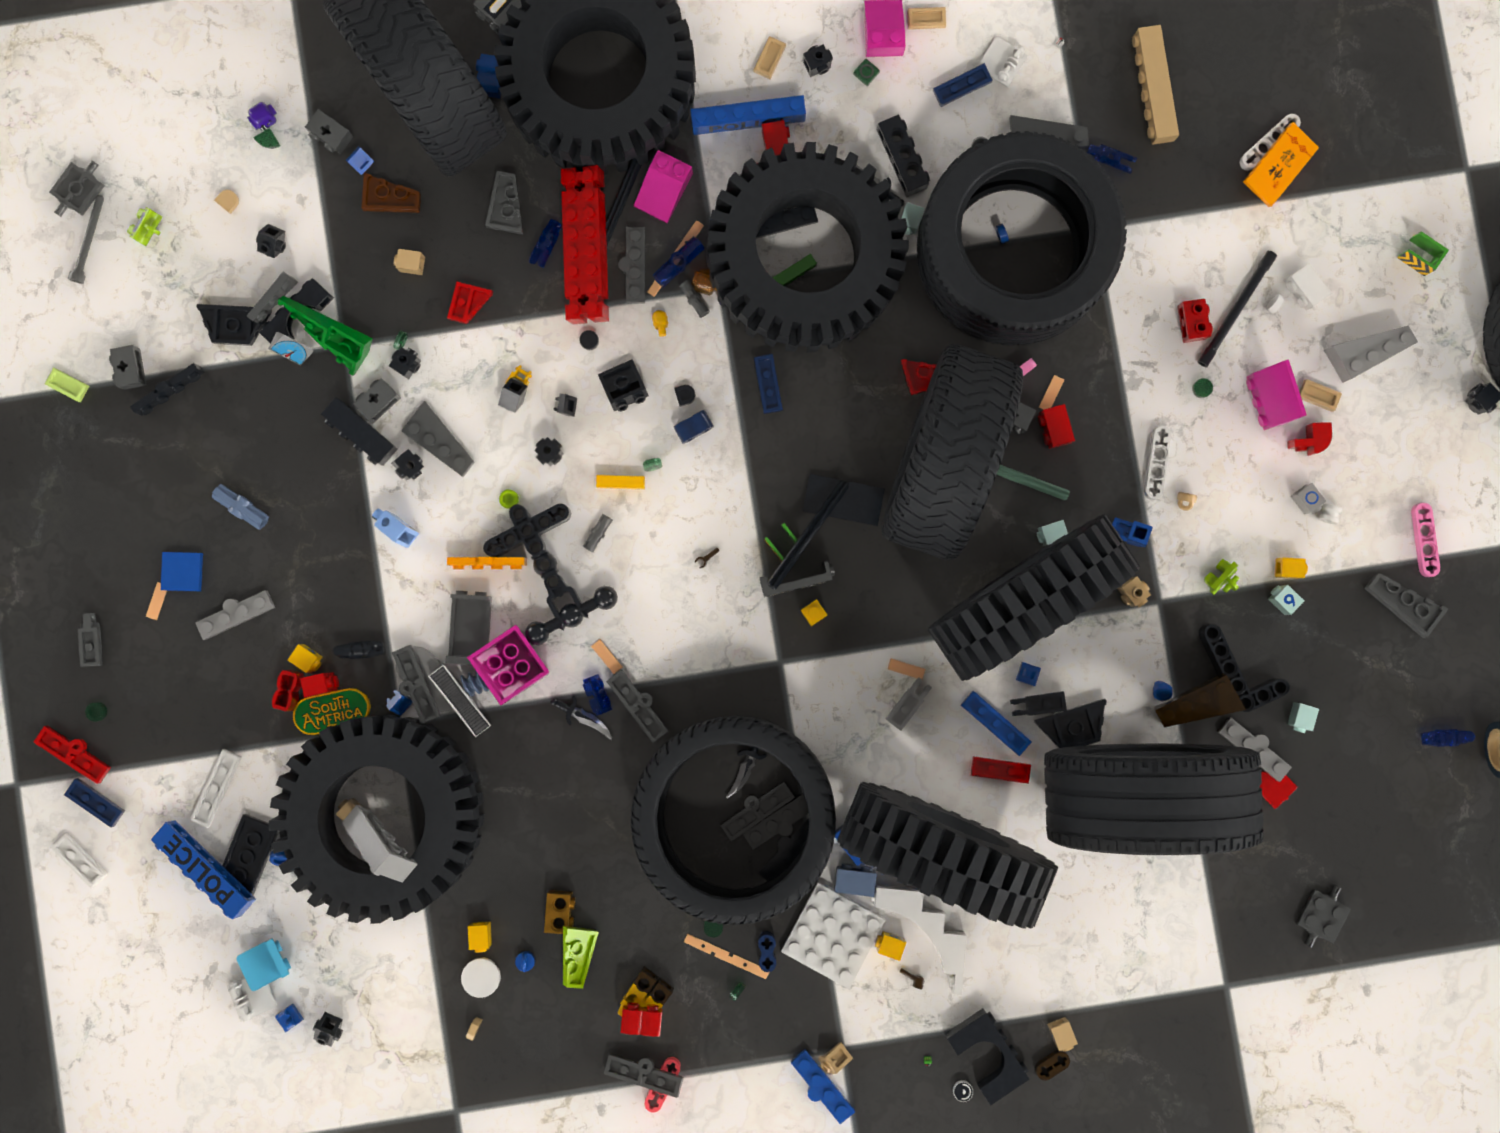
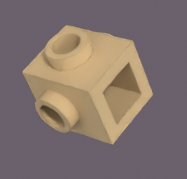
(1134, 592)

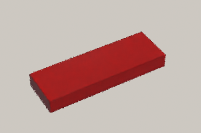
(1000, 769)

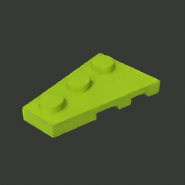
(577, 954)

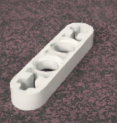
(1268, 140)
(1155, 462)

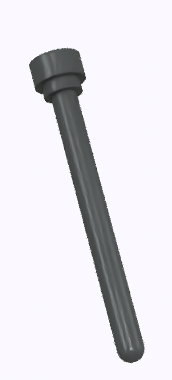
(77, 273)

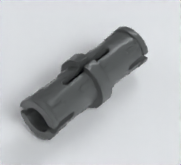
(694, 298)
(597, 533)

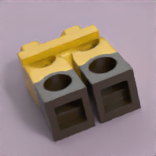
(641, 986)

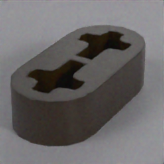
(1049, 1061)

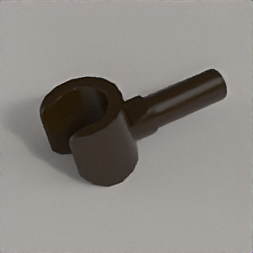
(707, 557)
(918, 980)

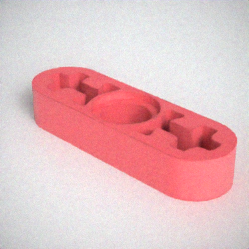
(660, 1100)

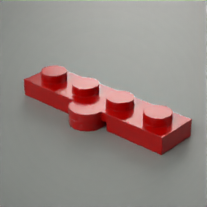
(72, 753)

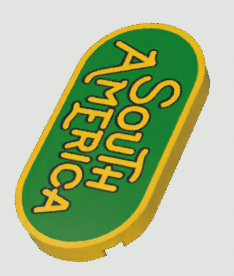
(330, 709)

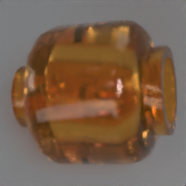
(702, 282)

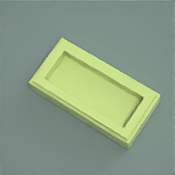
(67, 385)

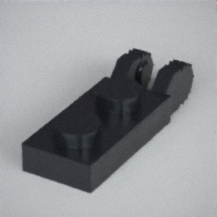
(1041, 704)

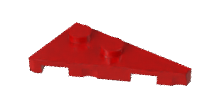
(917, 375)

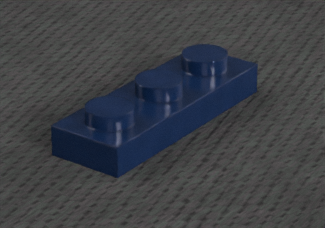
(962, 85)
(768, 384)
(94, 802)

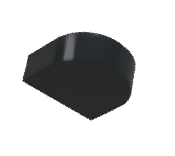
(685, 395)

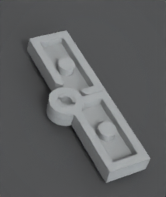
(235, 614)
(1240, 737)

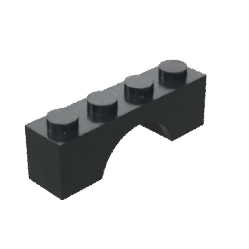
(311, 295)

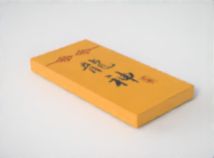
(1280, 164)

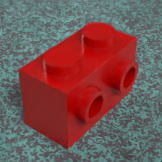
(1194, 320)

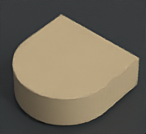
(227, 200)
(474, 1028)

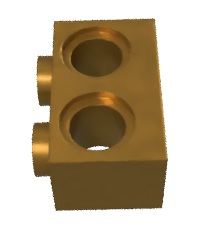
(554, 911)

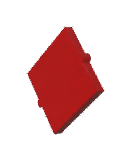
(1274, 791)

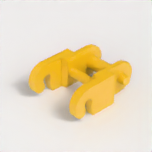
(514, 375)

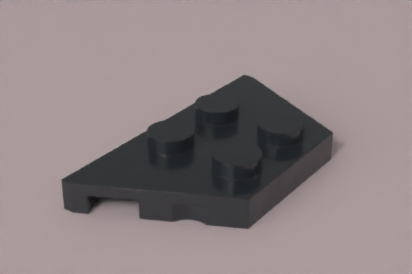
(230, 324)
(1075, 726)

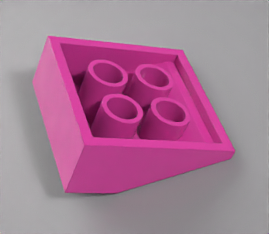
(1276, 395)
(508, 665)

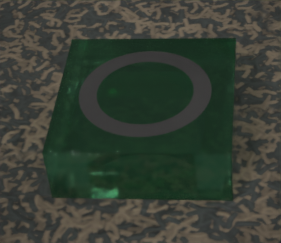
(866, 72)

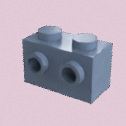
(855, 880)

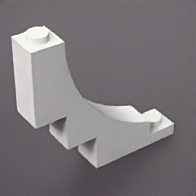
(949, 944)

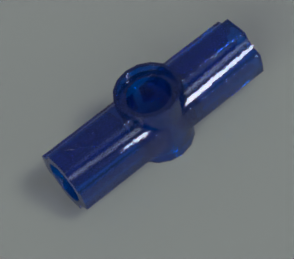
(687, 253)

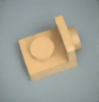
(835, 1059)

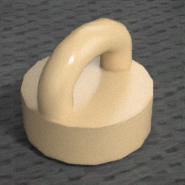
(1191, 498)

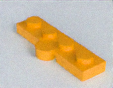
(479, 562)

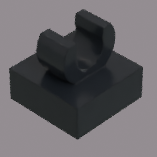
(566, 405)

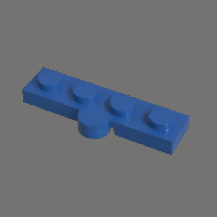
(822, 1087)

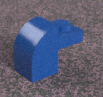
(1133, 533)

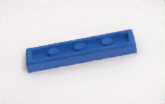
(996, 723)

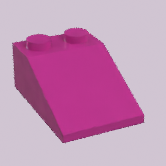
(884, 28)
(663, 186)

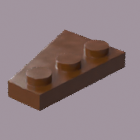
(387, 197)

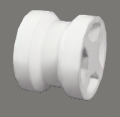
(1330, 514)

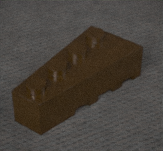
(1204, 701)

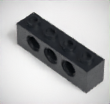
(909, 184)

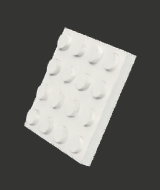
(833, 935)

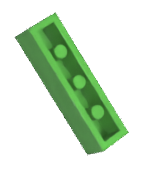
(796, 270)

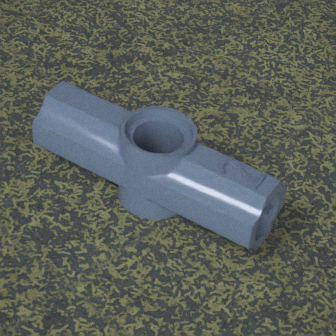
(240, 506)

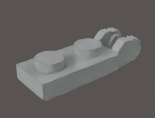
(907, 705)

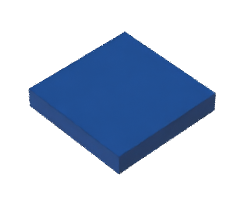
(181, 571)

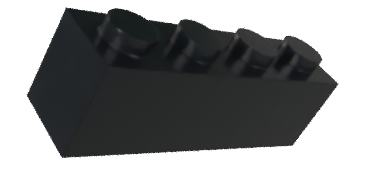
(359, 432)

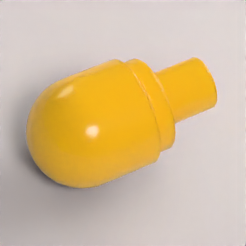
(660, 322)

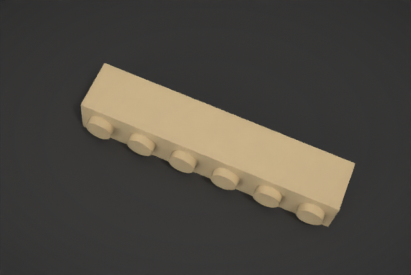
(1155, 85)

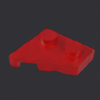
(467, 302)

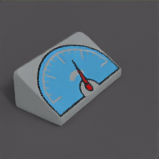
(290, 348)

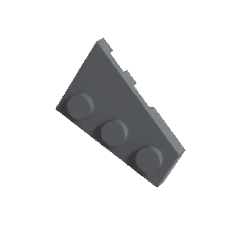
(504, 205)
(279, 288)

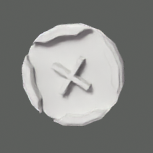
(480, 977)

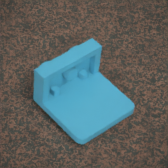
(263, 964)

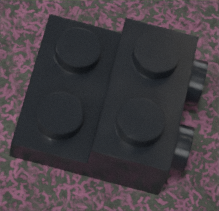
(623, 386)

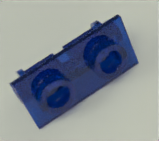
(595, 687)

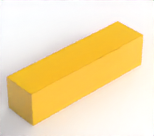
(620, 482)

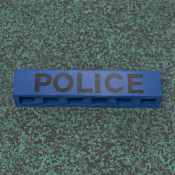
(747, 114)
(203, 869)

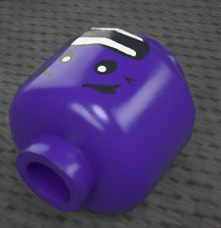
(262, 116)

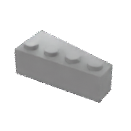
(1364, 353)
(377, 845)

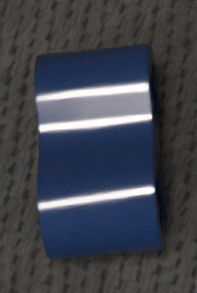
(693, 426)
(767, 951)

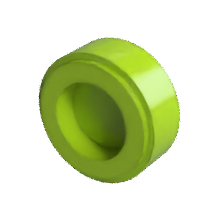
(508, 498)

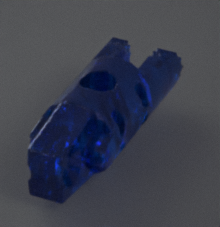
(1101, 155)
(545, 243)
(1449, 737)

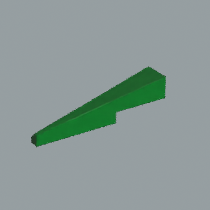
(344, 342)

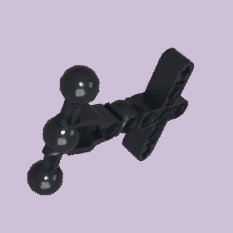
(570, 614)

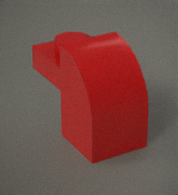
(1317, 439)

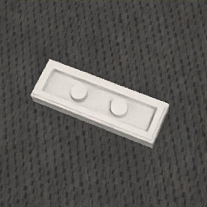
(79, 860)

